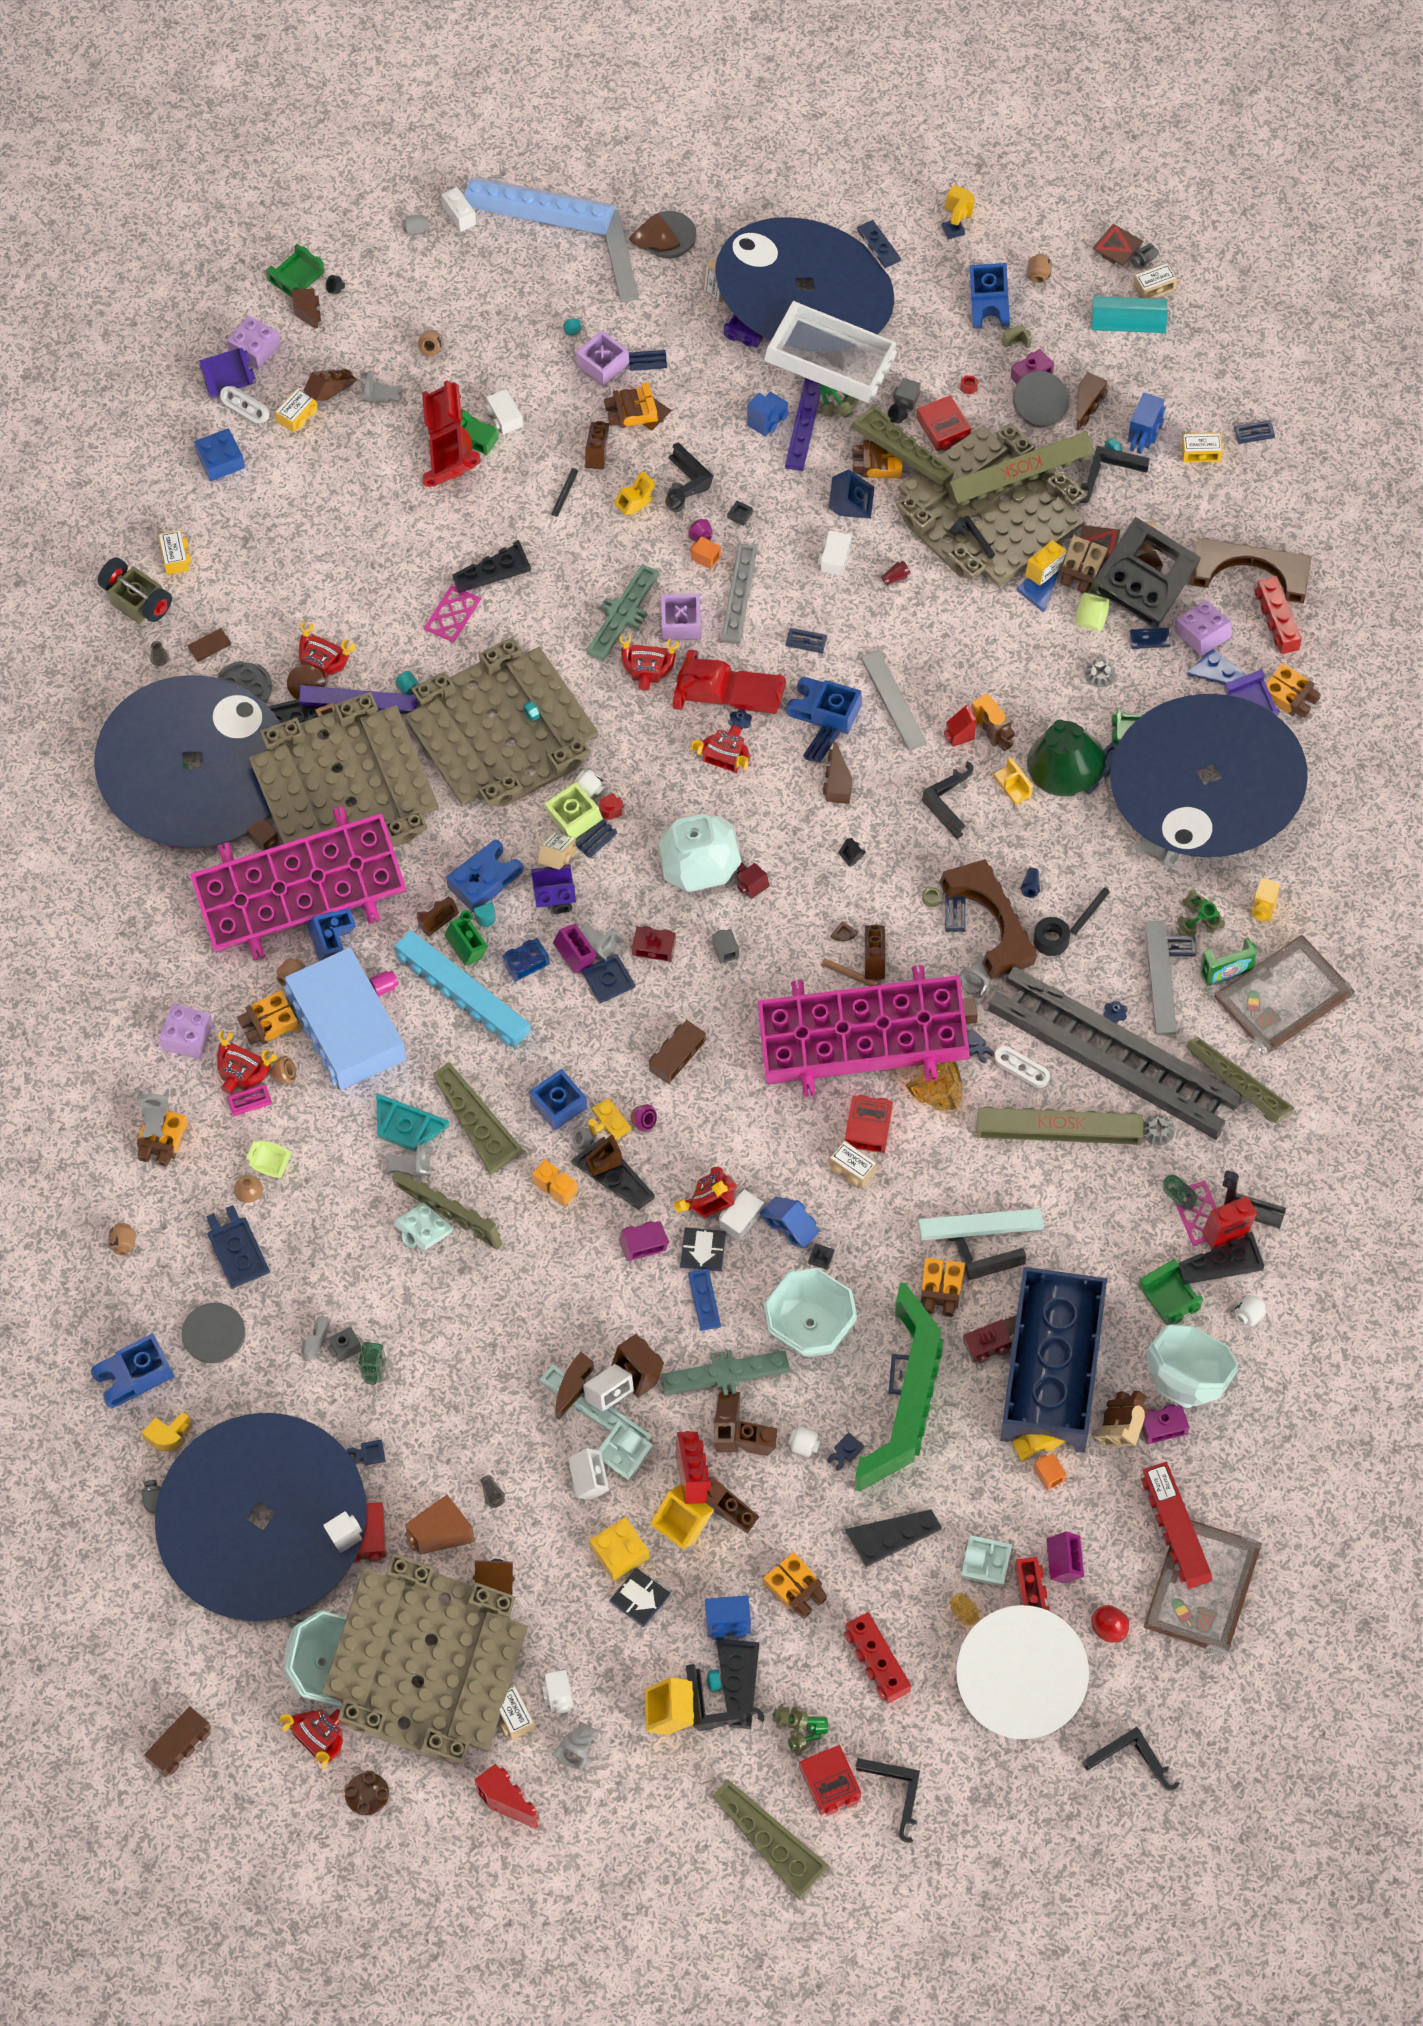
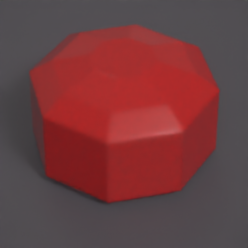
(969, 384)

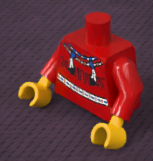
(322, 653)
(647, 662)
(724, 749)
(239, 1066)
(711, 1194)
(316, 1733)

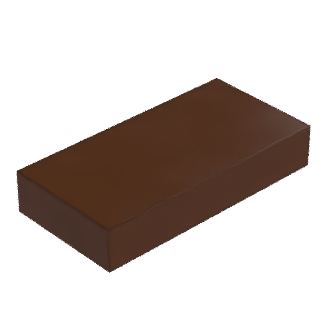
(209, 645)

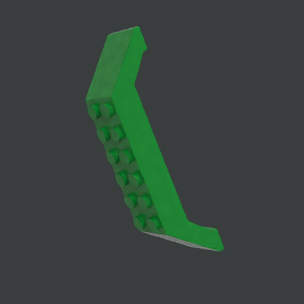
(914, 1397)

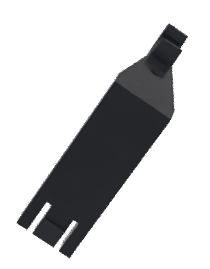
(1114, 458)
(692, 468)
(932, 800)
(1264, 1209)
(988, 1265)
(706, 1722)
(1142, 1747)
(898, 1773)

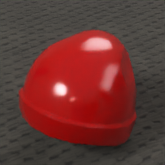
(1110, 1624)

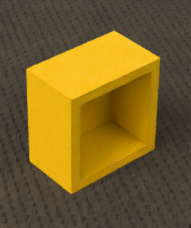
(681, 1521)
(619, 1549)
(669, 1706)

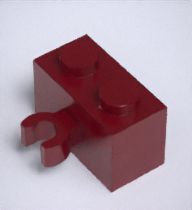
(654, 943)
(987, 1342)

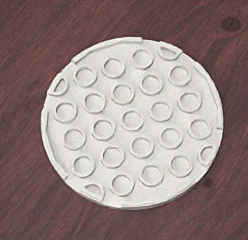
(1022, 1672)

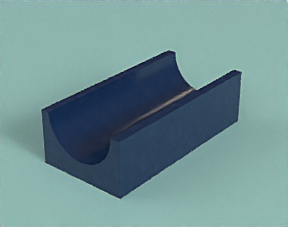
(1054, 1356)

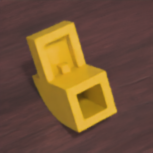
(960, 202)
(635, 497)
(165, 1437)
(1031, 1444)

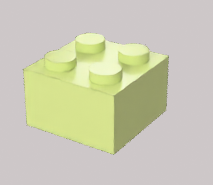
(573, 811)

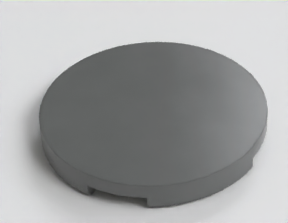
(683, 230)
(1040, 398)
(250, 677)
(213, 1332)

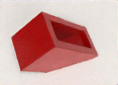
(961, 727)

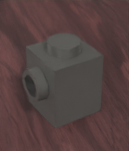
(907, 393)
(725, 945)
(344, 1344)

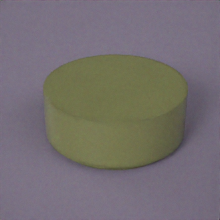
(932, 897)

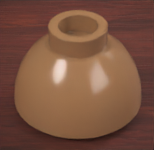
(283, 1070)
(248, 1189)

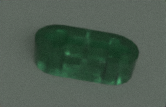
(1182, 1190)

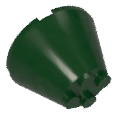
(1065, 759)

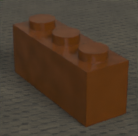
(677, 1051)
(178, 1742)

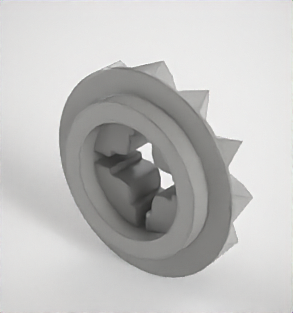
(1100, 680)
(1151, 1133)

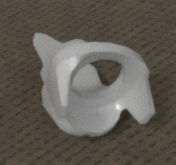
(376, 392)
(1165, 856)
(602, 944)
(975, 978)
(153, 1110)
(414, 1164)
(578, 1743)

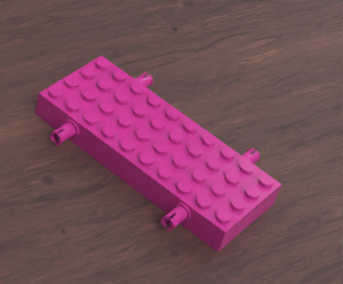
(298, 881)
(863, 1030)

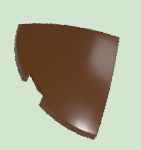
(655, 234)

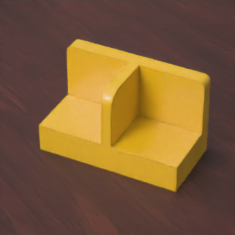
(1014, 782)

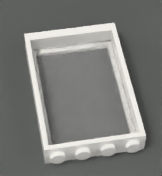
(831, 352)

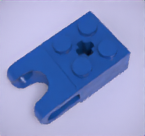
(989, 293)
(826, 704)
(483, 876)
(134, 1369)

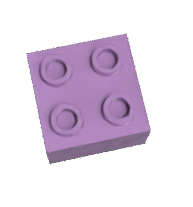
(255, 338)
(602, 358)
(680, 616)
(1203, 627)
(185, 1031)

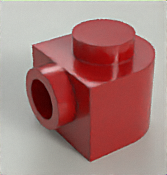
(611, 807)

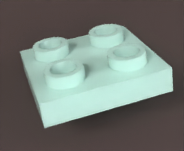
(422, 1227)
(625, 1450)
(986, 1561)

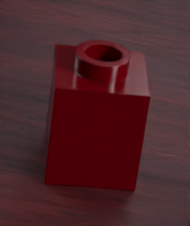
(751, 880)

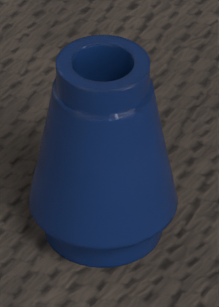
(1031, 884)

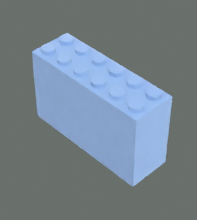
(344, 1019)

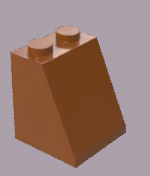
(439, 1528)

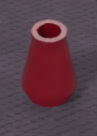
(896, 572)

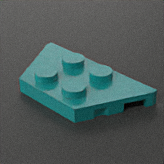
(406, 1124)

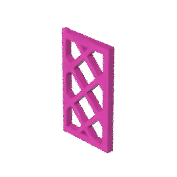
(459, 626)
(1189, 1226)

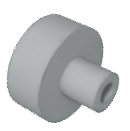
(582, 1138)

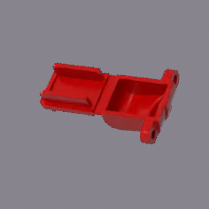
(448, 442)
(717, 684)

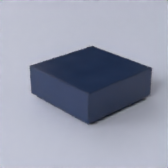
(952, 230)

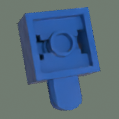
(1146, 422)

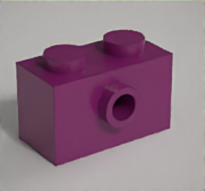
(1033, 362)
(574, 948)
(643, 1240)
(1165, 1424)
(1065, 1557)

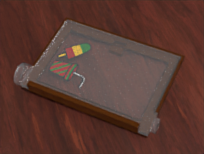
(1284, 995)
(1212, 1610)

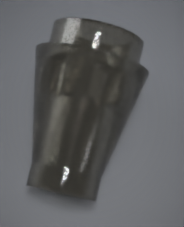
(158, 654)
(492, 1492)

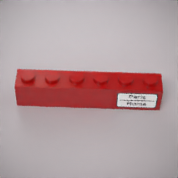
(1177, 1525)

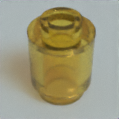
(964, 1609)

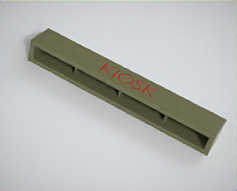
(1019, 468)
(1060, 1125)

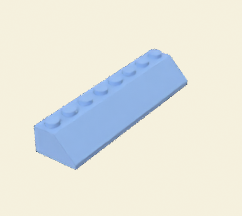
(539, 205)

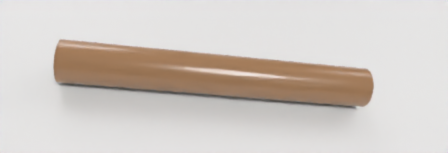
(849, 972)

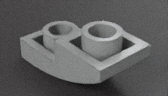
(314, 1342)

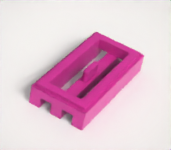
(250, 1103)

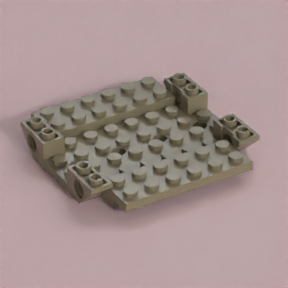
(1013, 529)
(473, 747)
(377, 772)
(461, 1675)

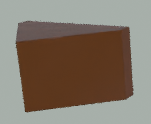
(604, 1156)

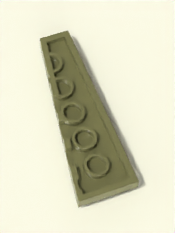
(879, 429)
(1264, 1099)
(484, 1130)
(484, 1228)
(780, 1848)

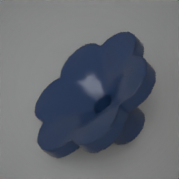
(740, 719)
(1115, 1011)

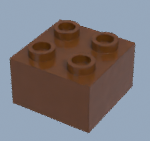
(640, 1361)

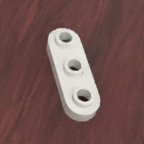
(238, 402)
(1017, 1060)

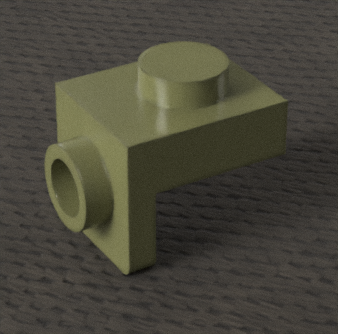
(1015, 335)

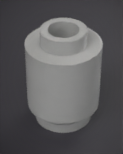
(415, 224)

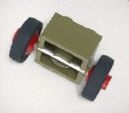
(133, 591)

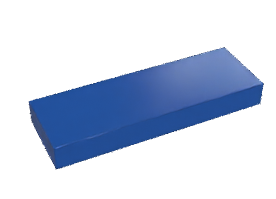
(704, 1299)

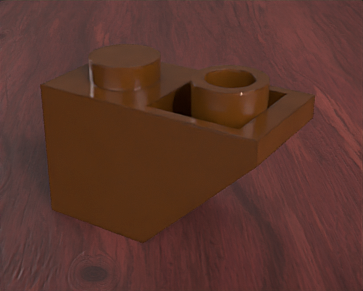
(305, 306)
(755, 1437)

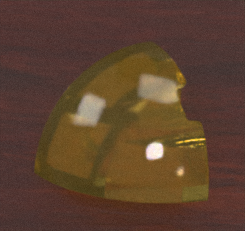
(942, 1093)

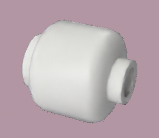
(590, 783)
(1250, 1310)
(804, 1441)

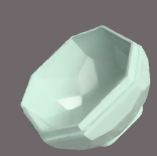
(699, 860)
(813, 1298)
(1190, 1365)
(307, 1643)

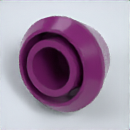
(700, 528)
(644, 1117)

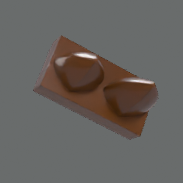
(437, 916)

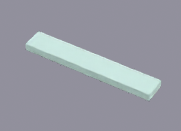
(980, 1224)
(607, 1419)

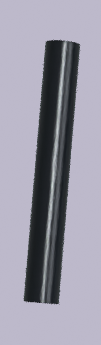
(564, 493)
(979, 538)
(1089, 911)

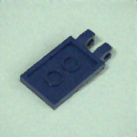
(236, 1249)

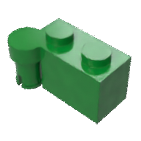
(482, 435)
(466, 939)

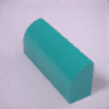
(1129, 314)

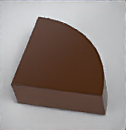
(844, 932)

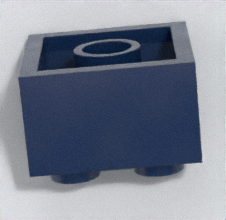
(851, 495)

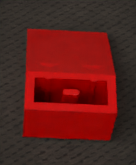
(505, 1798)

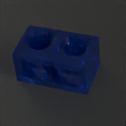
(528, 963)

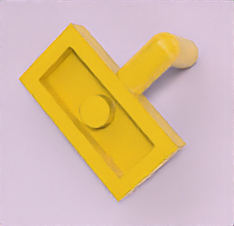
(609, 1119)

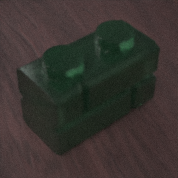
(372, 1362)

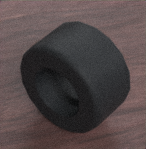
(1051, 947)

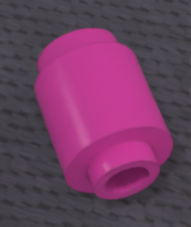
(384, 982)

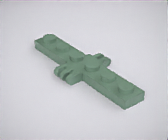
(623, 612)
(725, 1372)

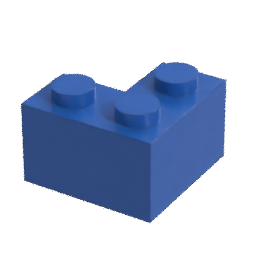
(766, 412)
(326, 931)
(791, 1219)

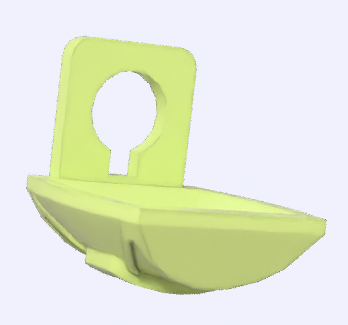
(1092, 611)
(268, 1158)

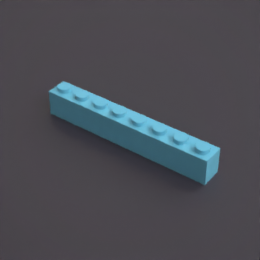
(462, 989)

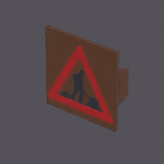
(1117, 245)
(1103, 536)

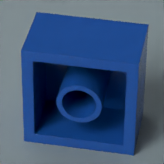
(219, 454)
(558, 1099)
(728, 1617)

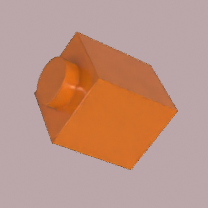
(705, 552)
(1049, 1471)

